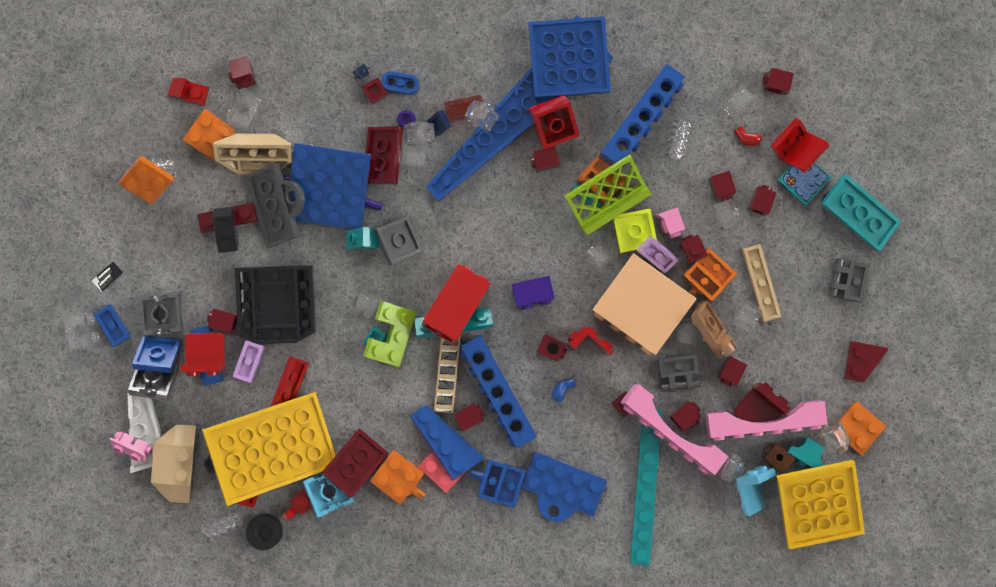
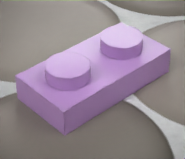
(657, 254)
(248, 361)

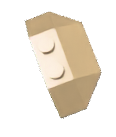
(252, 152)
(174, 463)

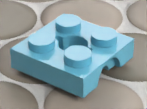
(321, 504)

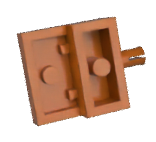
(709, 276)
(398, 478)

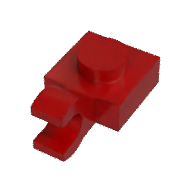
(300, 503)

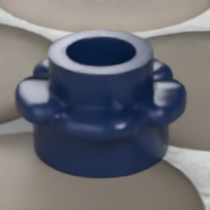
(361, 72)

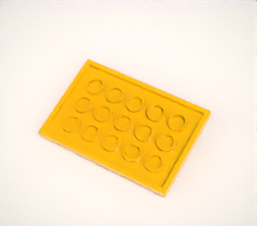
(269, 448)

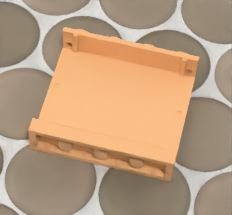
(643, 305)

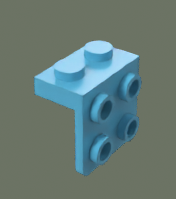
(751, 490)

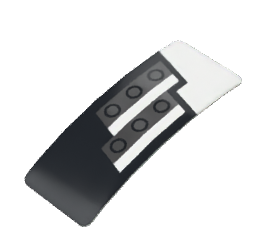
(107, 276)

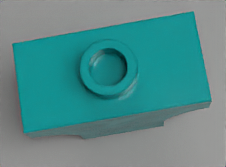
(361, 239)
(807, 453)

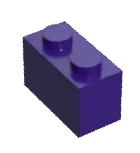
(533, 292)

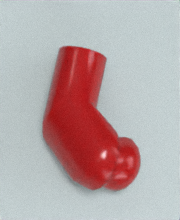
(747, 139)

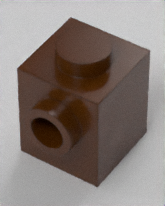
(777, 457)

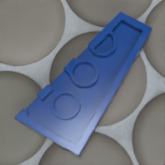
(447, 445)

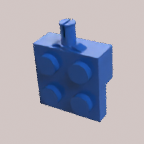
(500, 482)

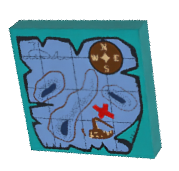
(804, 184)

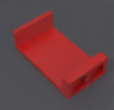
(456, 303)

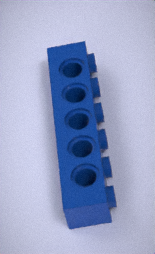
(667, 77)
(526, 432)

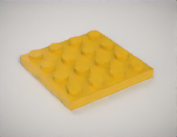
(820, 504)

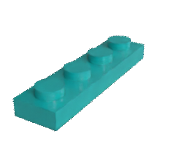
(479, 320)

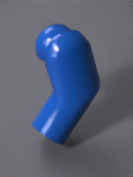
(561, 387)

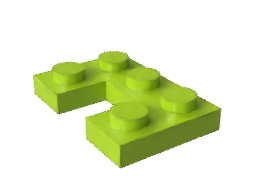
(401, 325)

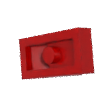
(188, 91)

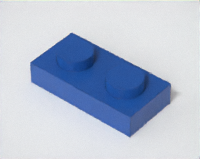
(112, 325)

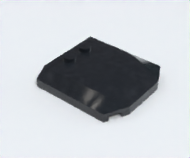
(275, 303)

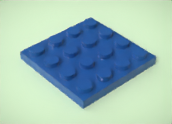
(569, 57)
(332, 185)

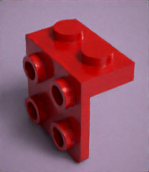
(798, 146)
(577, 337)
(204, 354)

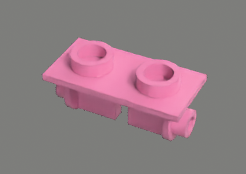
(123, 444)

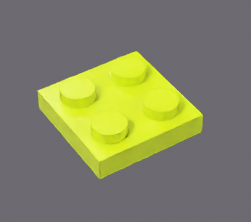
(633, 229)

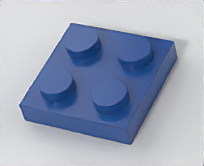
(156, 354)

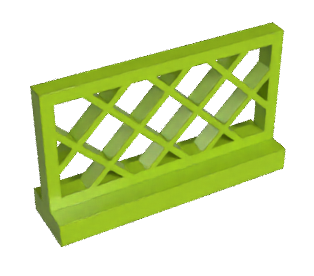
(613, 206)

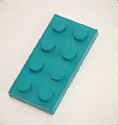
(861, 212)

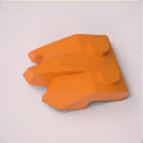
(206, 131)

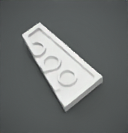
(143, 426)

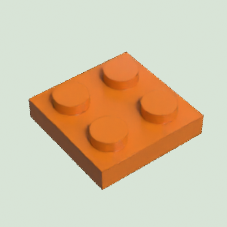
(146, 180)
(861, 427)

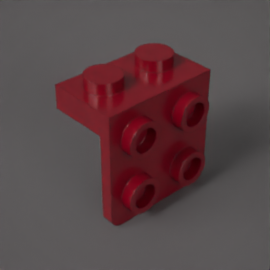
(761, 405)

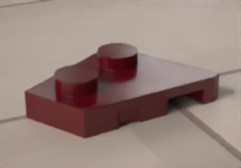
(862, 360)

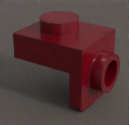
(693, 248)

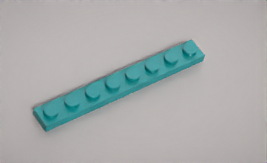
(645, 496)

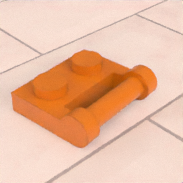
(597, 167)

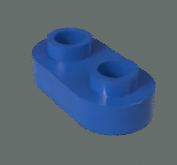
(401, 82)

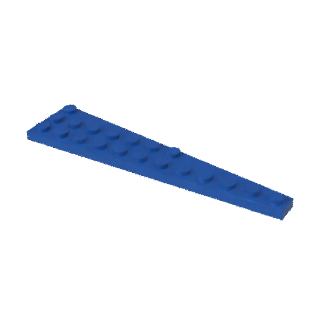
(484, 145)

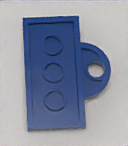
(563, 487)

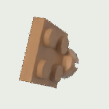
(712, 329)

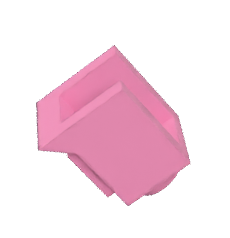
(671, 223)

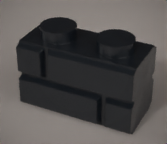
(225, 229)

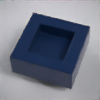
(440, 123)

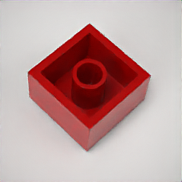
(554, 122)

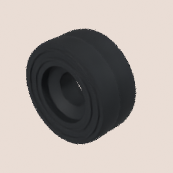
(254, 537)

